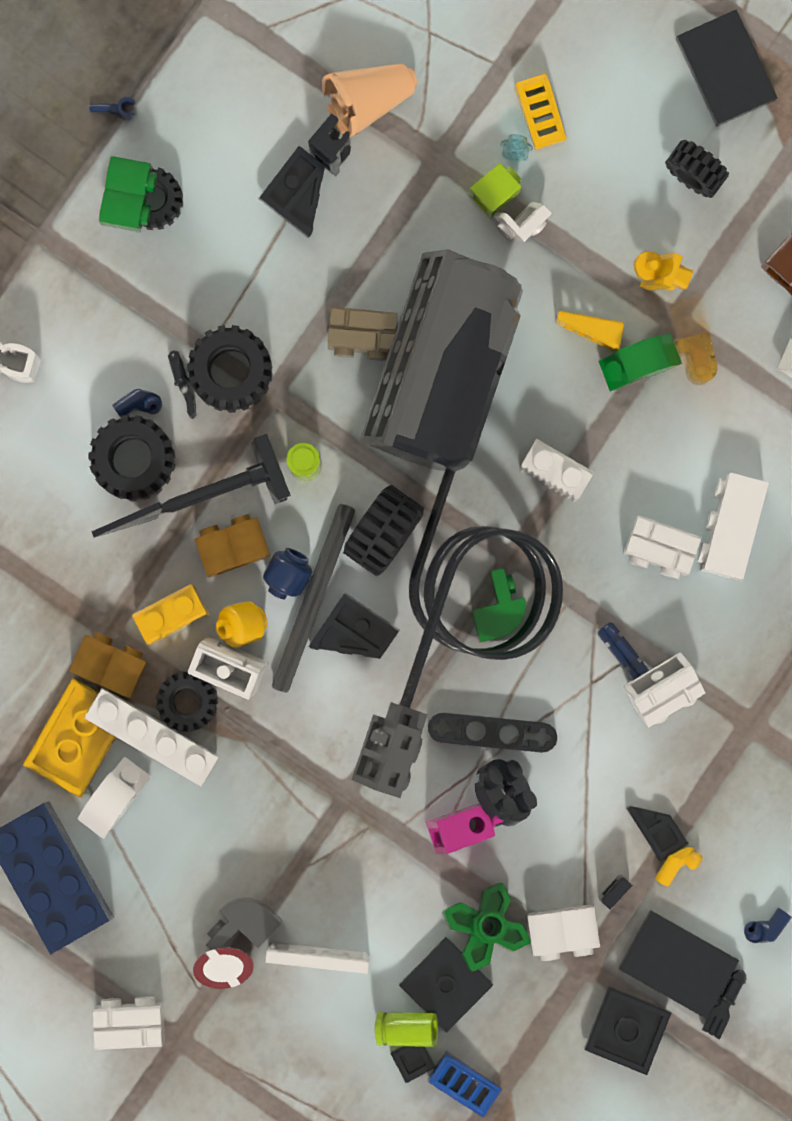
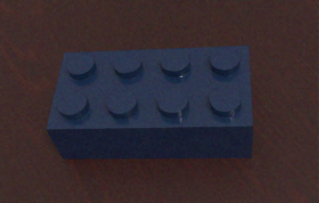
(51, 878)

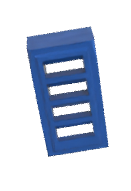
(441, 1069)

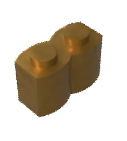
(231, 546)
(109, 665)

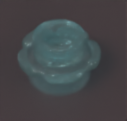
(516, 148)

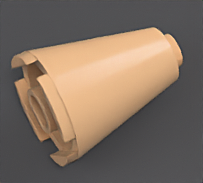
(367, 94)

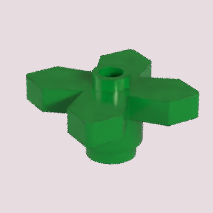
(468, 920)

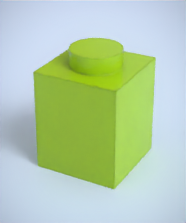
(496, 189)

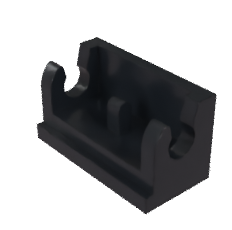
(326, 145)

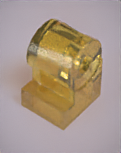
(700, 358)

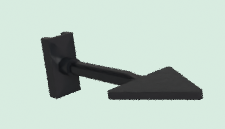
(265, 471)

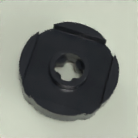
(518, 797)

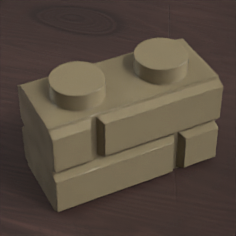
(361, 332)

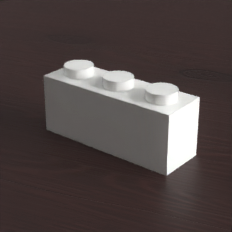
(732, 526)

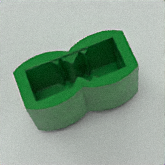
(126, 194)

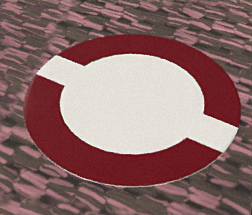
(223, 968)

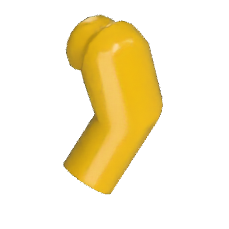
(675, 861)

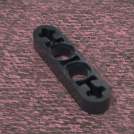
(492, 728)

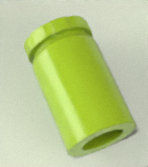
(304, 461)
(406, 1029)

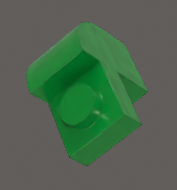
(640, 361)
(505, 616)

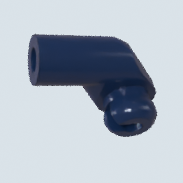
(139, 400)
(767, 930)

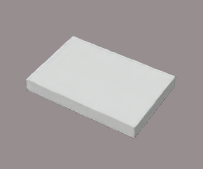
(317, 957)

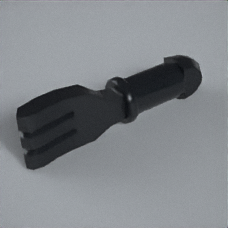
(181, 380)
(720, 1014)

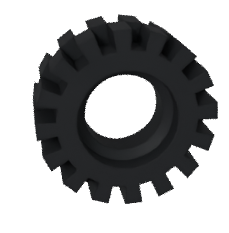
(697, 168)
(172, 203)
(167, 709)

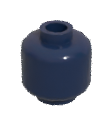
(287, 573)

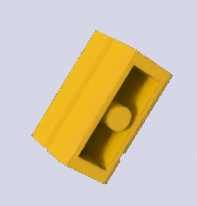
(170, 614)

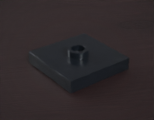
(445, 984)
(627, 1030)

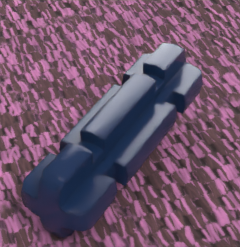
(622, 651)

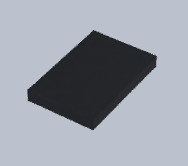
(726, 68)
(678, 964)

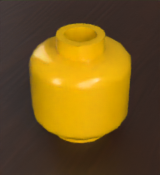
(241, 624)

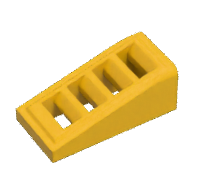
(540, 81)
(598, 330)

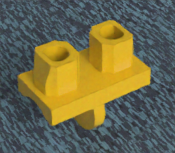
(662, 271)

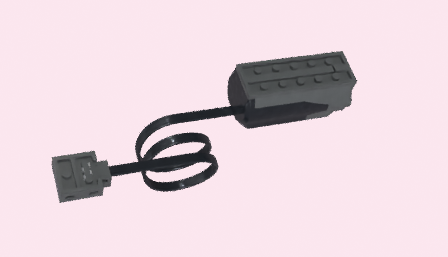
(433, 415)

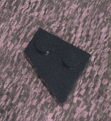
(296, 191)
(354, 630)

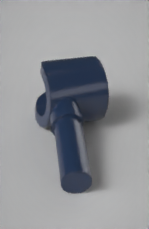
(115, 108)

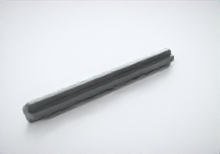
(313, 598)

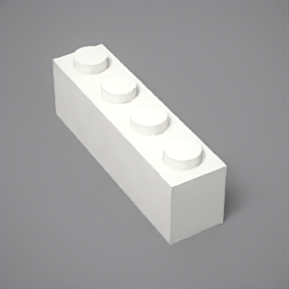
(151, 736)

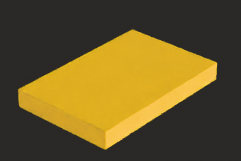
(70, 745)

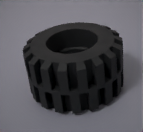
(210, 348)
(111, 438)
(383, 530)

